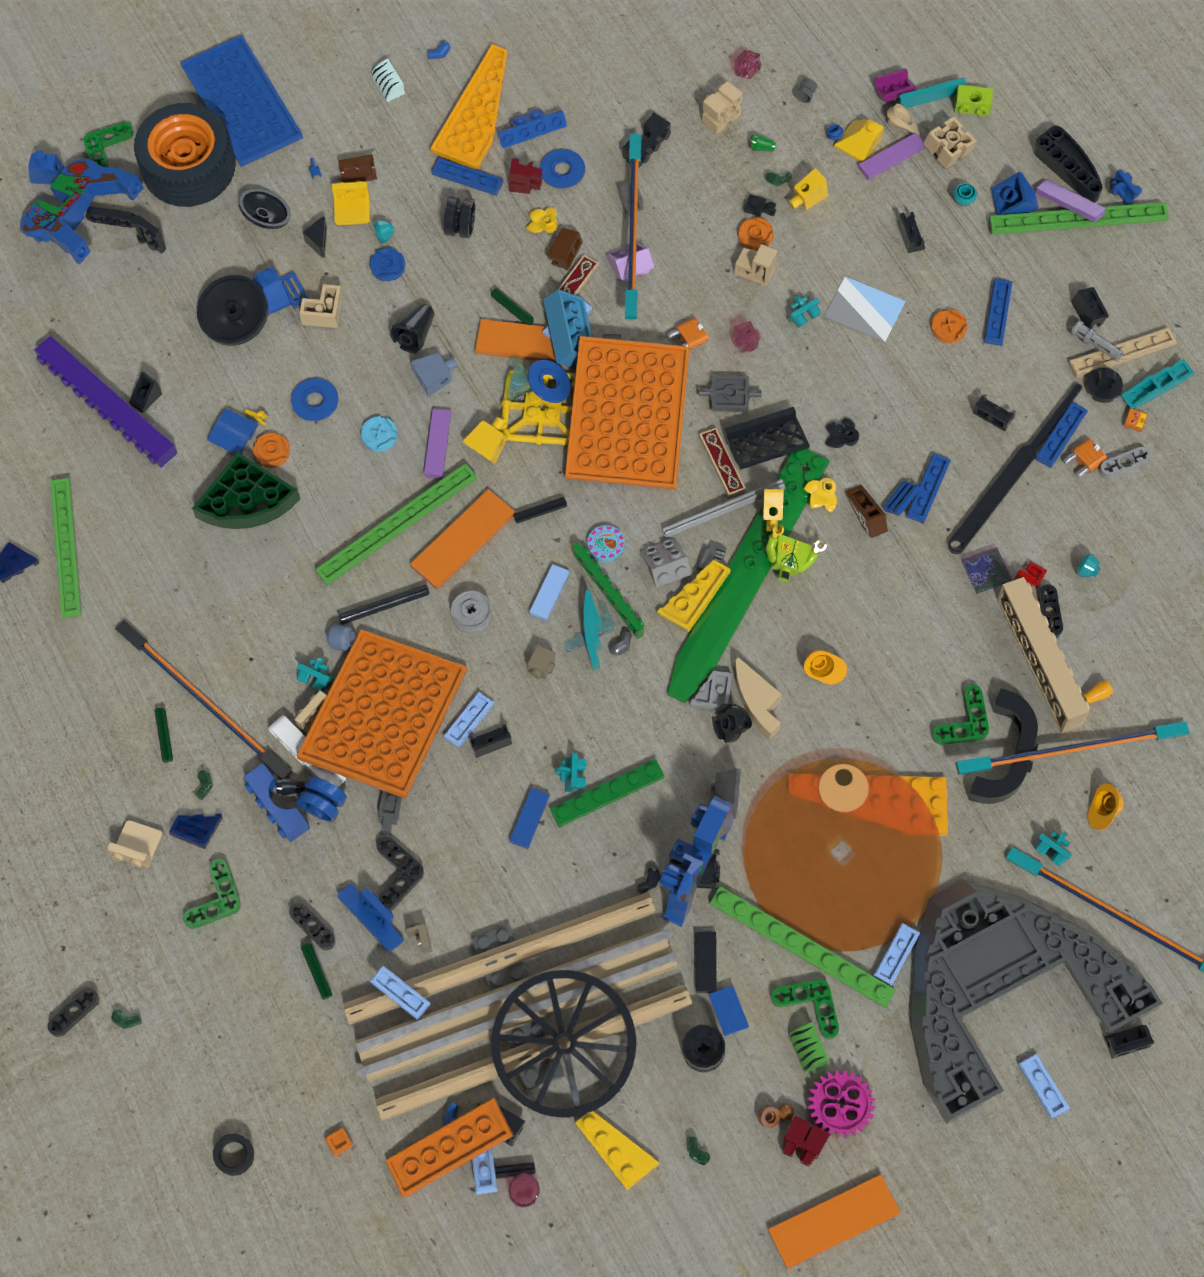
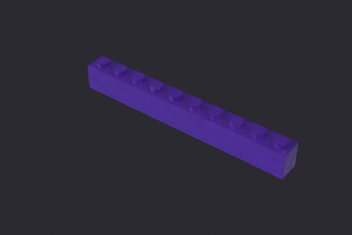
(105, 401)

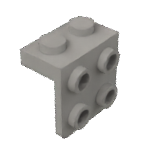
(666, 562)

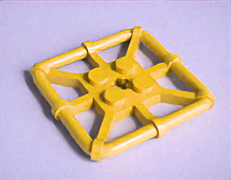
(534, 416)

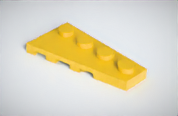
(693, 599)
(619, 1153)

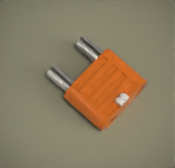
(690, 332)
(1087, 455)

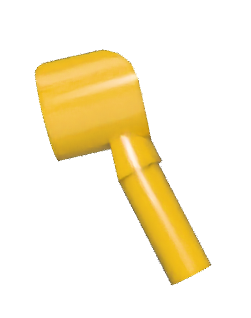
(259, 416)

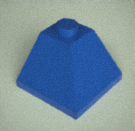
(1014, 196)
(273, 289)

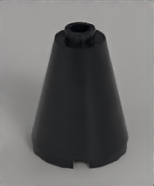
(413, 329)

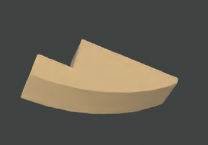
(757, 698)

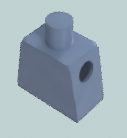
(433, 372)

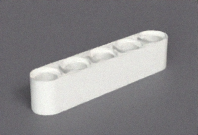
(292, 740)

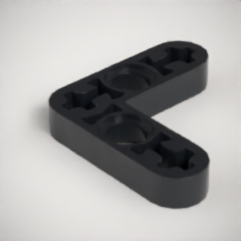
(404, 876)

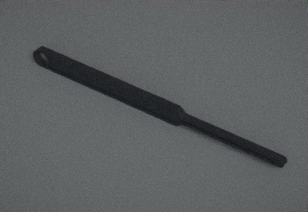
(1006, 480)

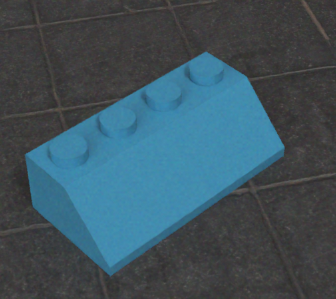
(566, 322)

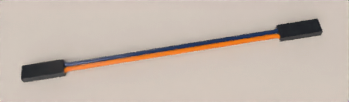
(267, 757)

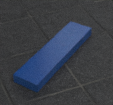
(467, 176)
(998, 312)
(1061, 435)
(928, 488)

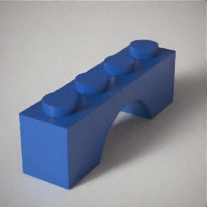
(289, 821)

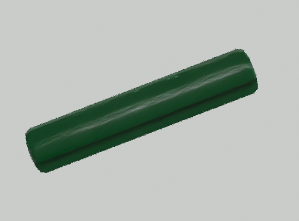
(512, 307)
(163, 735)
(316, 971)

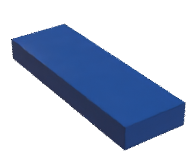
(529, 818)

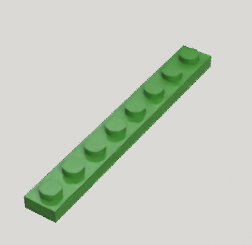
(66, 548)

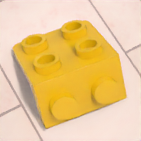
(351, 203)

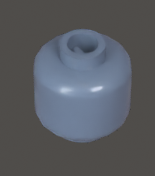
(340, 637)

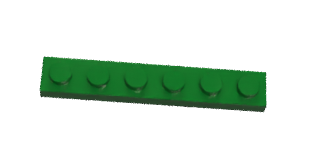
(604, 584)
(607, 793)

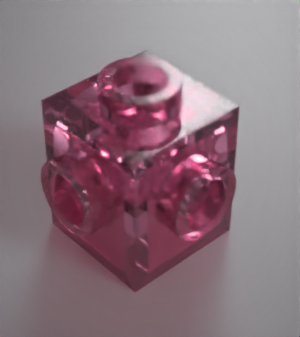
(747, 64)
(746, 337)

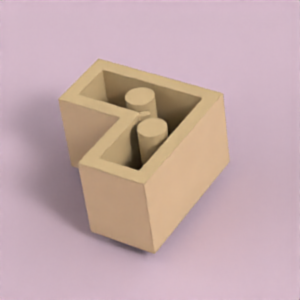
(757, 265)
(323, 311)

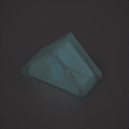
(519, 382)

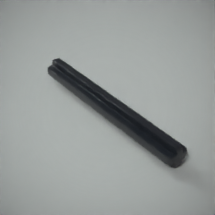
(383, 604)

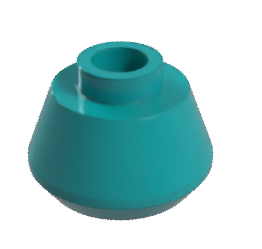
(964, 194)
(383, 230)
(1089, 566)

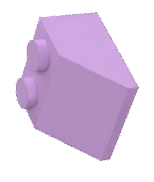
(620, 261)

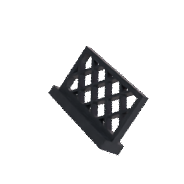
(761, 427)

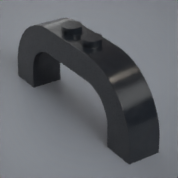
(1020, 711)

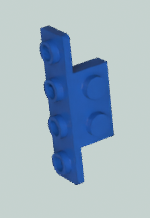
(531, 126)
(372, 915)

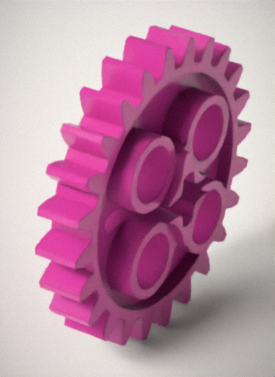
(839, 1122)

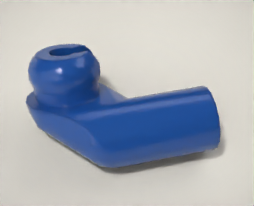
(440, 52)
(450, 1113)

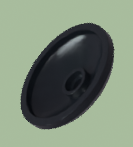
(264, 209)

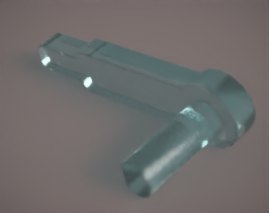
(607, 627)

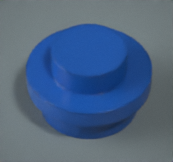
(834, 132)

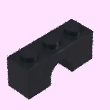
(657, 130)

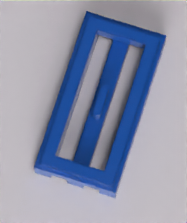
(287, 278)
(899, 498)

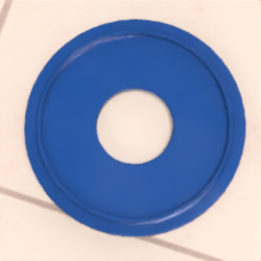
(576, 172)
(550, 395)
(319, 412)

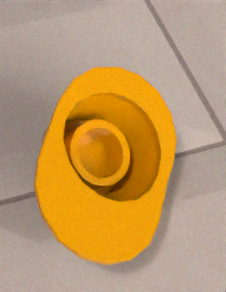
(825, 667)
(1105, 806)

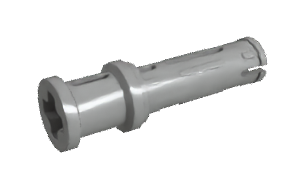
(1090, 337)

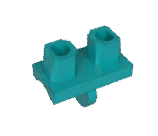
(811, 307)
(321, 678)
(568, 772)
(1061, 854)

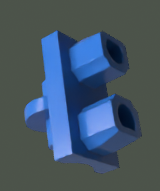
(1123, 186)

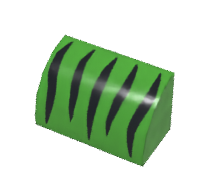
(808, 1047)

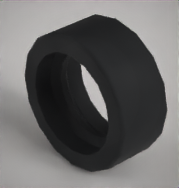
(225, 1140)

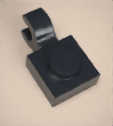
(757, 205)

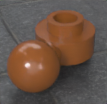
(784, 1112)

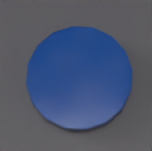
(387, 264)

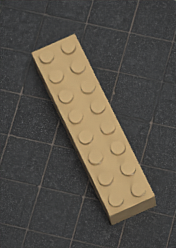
(1043, 655)

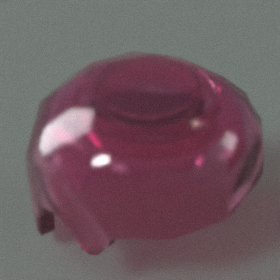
(523, 1190)

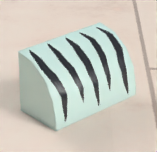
(387, 81)

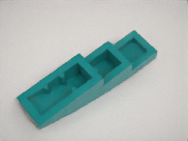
(1158, 384)
(592, 625)

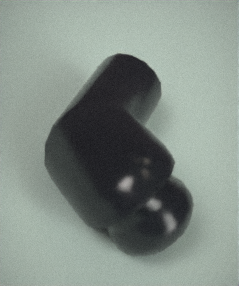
(651, 881)

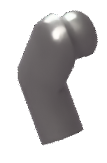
(622, 646)

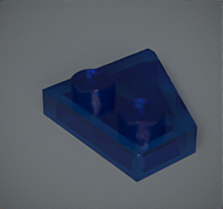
(14, 561)
(195, 829)

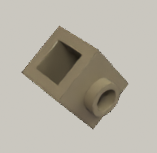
(541, 662)

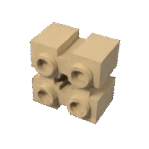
(721, 107)
(949, 142)

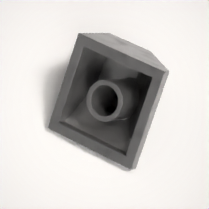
(727, 787)

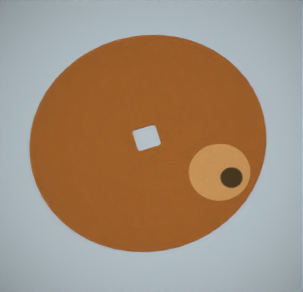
(878, 819)

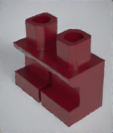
(524, 177)
(795, 1140)

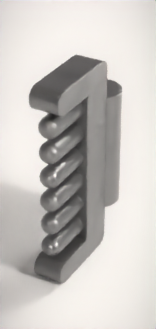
(709, 555)

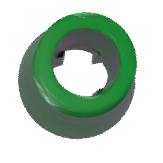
(762, 143)

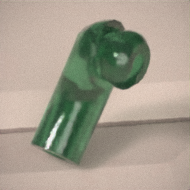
(776, 179)
(206, 784)
(123, 1021)
(695, 1153)

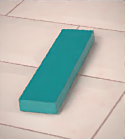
(930, 93)

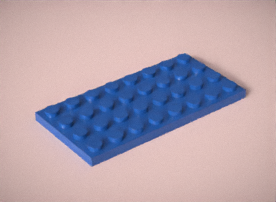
(244, 98)

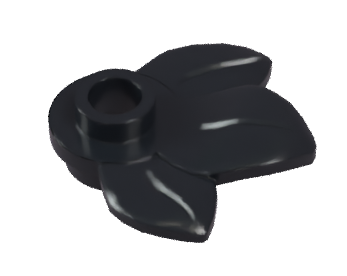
(840, 432)

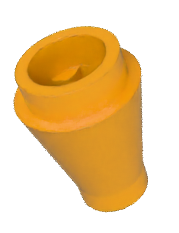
(1098, 692)

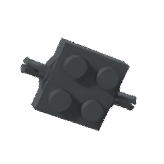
(730, 393)

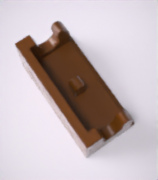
(358, 169)
(565, 248)

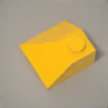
(860, 139)

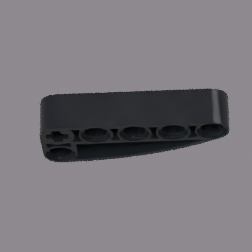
(1069, 162)

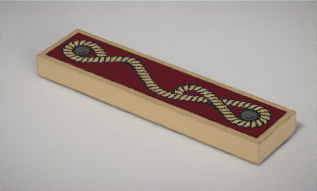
(579, 275)
(722, 462)

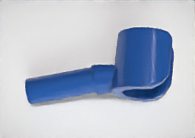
(314, 170)

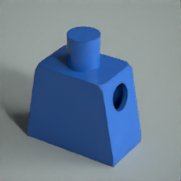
(44, 168)

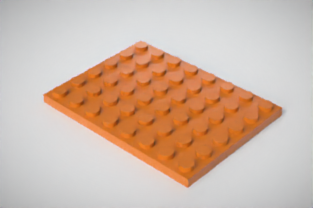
(627, 413)
(382, 713)

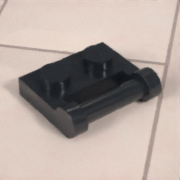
(148, 234)

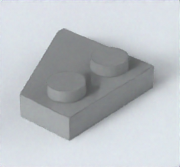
(714, 691)

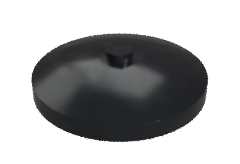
(232, 310)

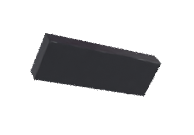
(706, 962)

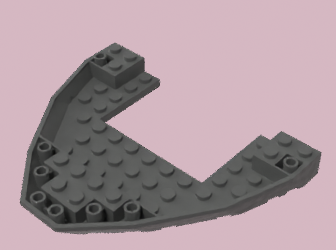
(982, 946)

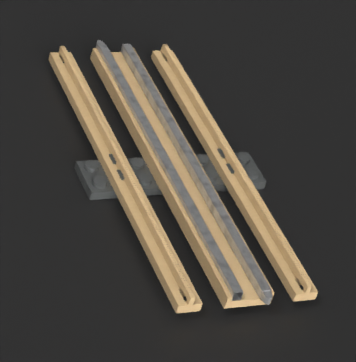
(502, 964)

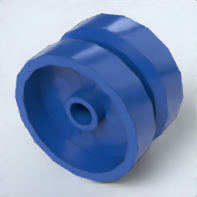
(321, 799)

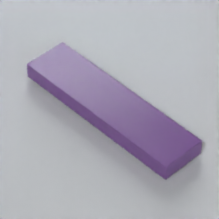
(891, 156)
(1071, 200)
(437, 443)

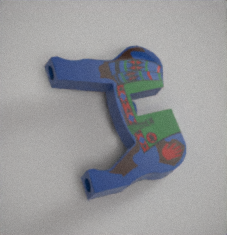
(76, 187)
(712, 824)

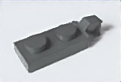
(389, 811)

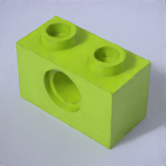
(973, 100)

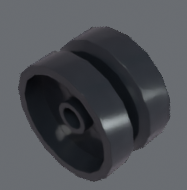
(459, 217)

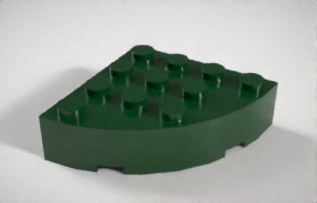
(245, 496)

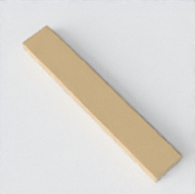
(1132, 349)

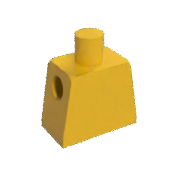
(809, 190)
(488, 439)
(774, 499)

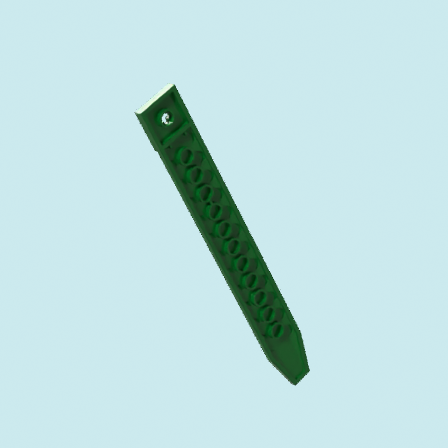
(748, 571)

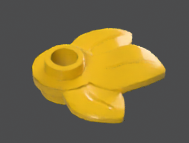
(543, 220)
(820, 495)

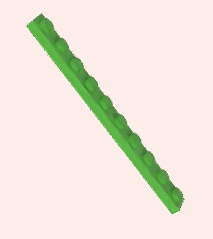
(1068, 219)
(396, 524)
(803, 947)

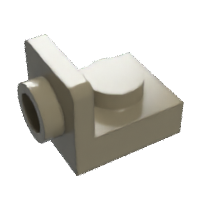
(423, 939)

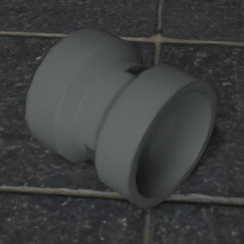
(806, 90)

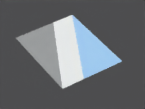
(864, 309)

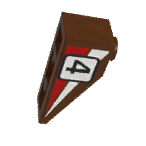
(867, 511)

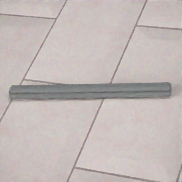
(720, 509)

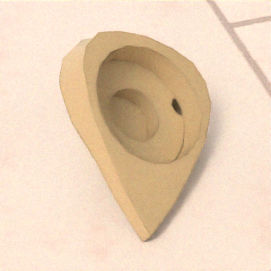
(900, 118)

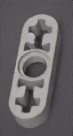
(1130, 456)

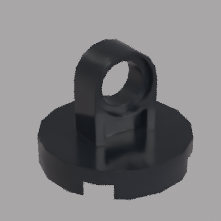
(1104, 385)
(730, 723)

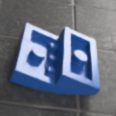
(232, 431)

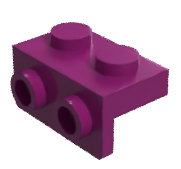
(893, 84)

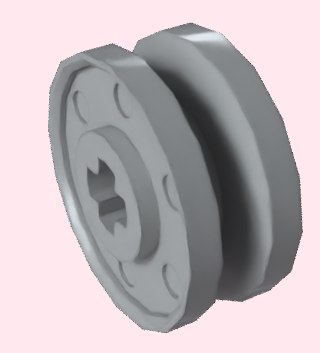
(472, 622)

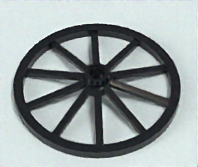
(630, 1049)

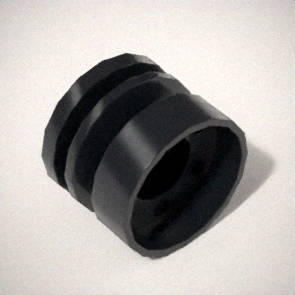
(700, 1036)

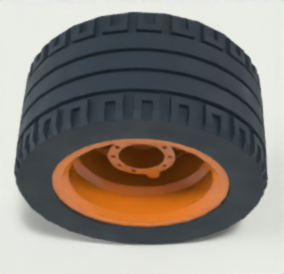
(189, 172)

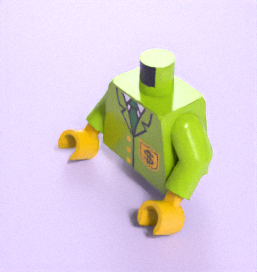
(790, 555)

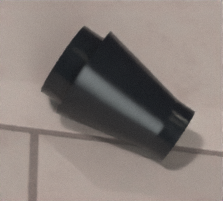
(289, 786)

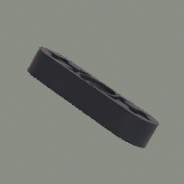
(109, 217)
(1054, 603)
(306, 912)
(73, 1021)

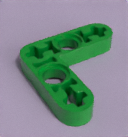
(100, 142)
(971, 726)
(219, 903)
(817, 999)

